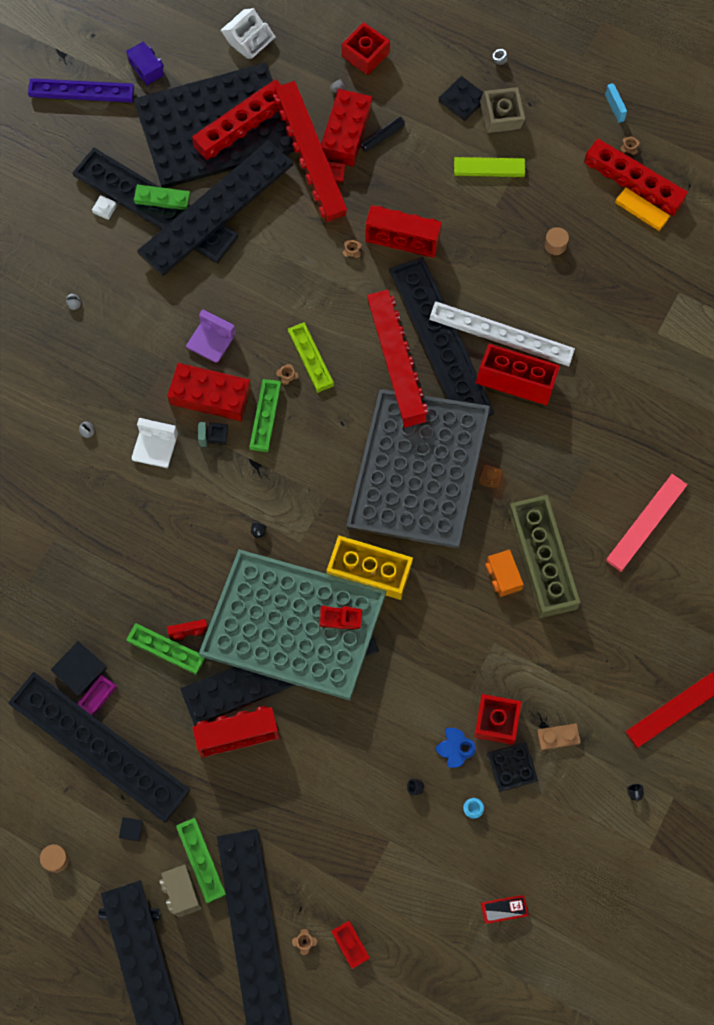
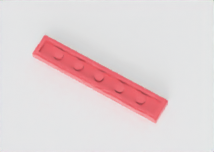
(646, 522)

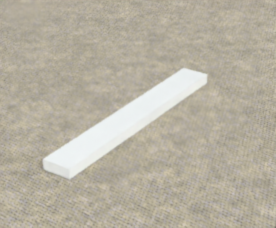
(502, 333)

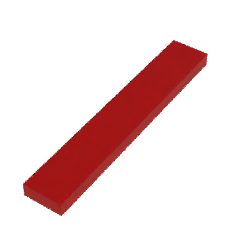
(672, 711)

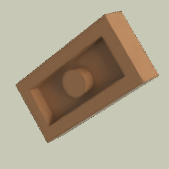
(558, 737)

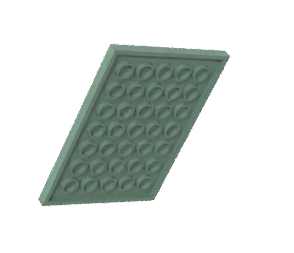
(272, 621)

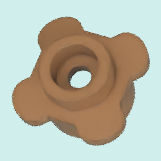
(630, 141)
(352, 244)
(287, 369)
(304, 935)

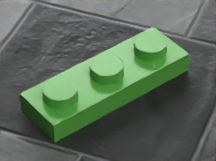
(162, 197)

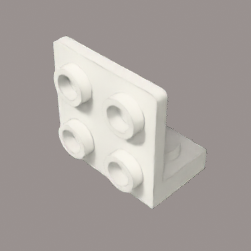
(155, 443)

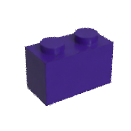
(145, 63)

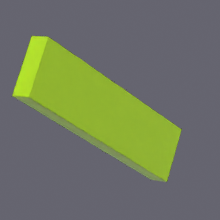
(489, 167)
(310, 357)

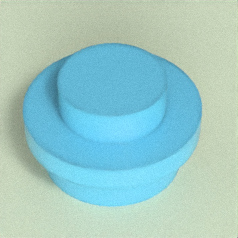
(473, 808)

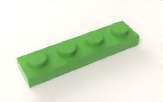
(265, 415)
(165, 649)
(201, 860)

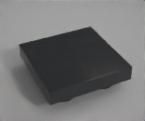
(78, 668)
(512, 767)

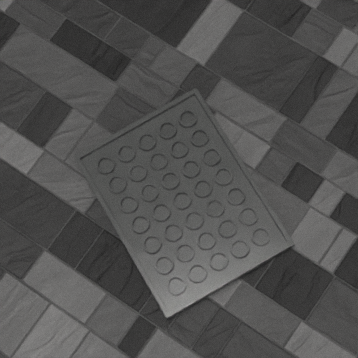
(420, 476)

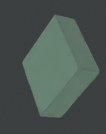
(202, 434)

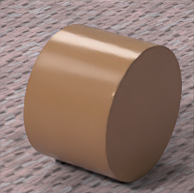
(556, 241)
(54, 858)

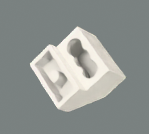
(248, 33)

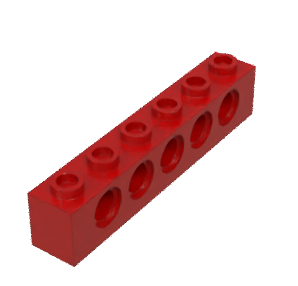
(232, 121)
(632, 169)

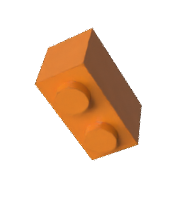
(504, 573)

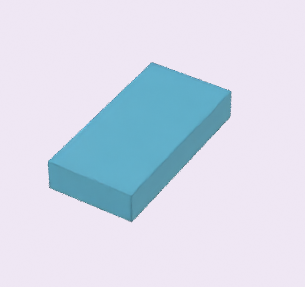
(616, 103)

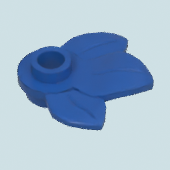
(453, 746)

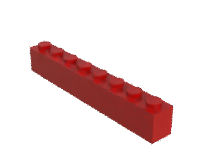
(310, 151)
(396, 358)

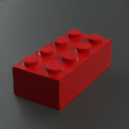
(346, 127)
(402, 231)
(517, 374)
(209, 392)
(235, 732)

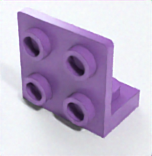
(211, 337)

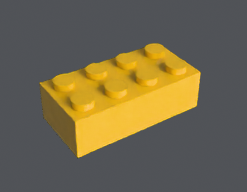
(370, 566)

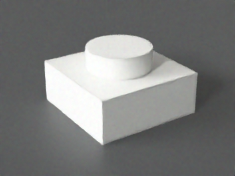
(104, 207)

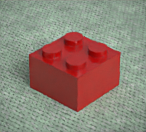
(365, 48)
(497, 719)

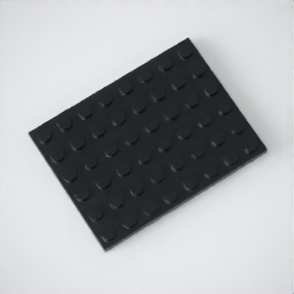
(178, 113)

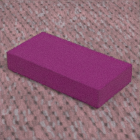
(97, 695)

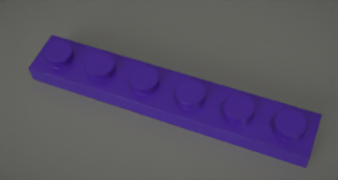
(81, 90)

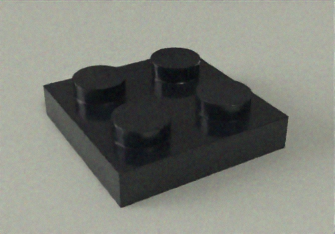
(462, 98)

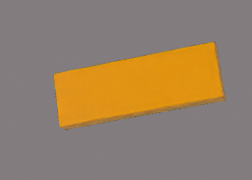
(642, 209)

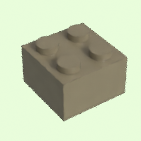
(502, 110)
(181, 891)

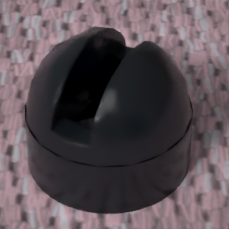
(258, 530)
(415, 786)
(635, 792)

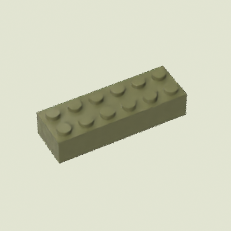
(543, 556)

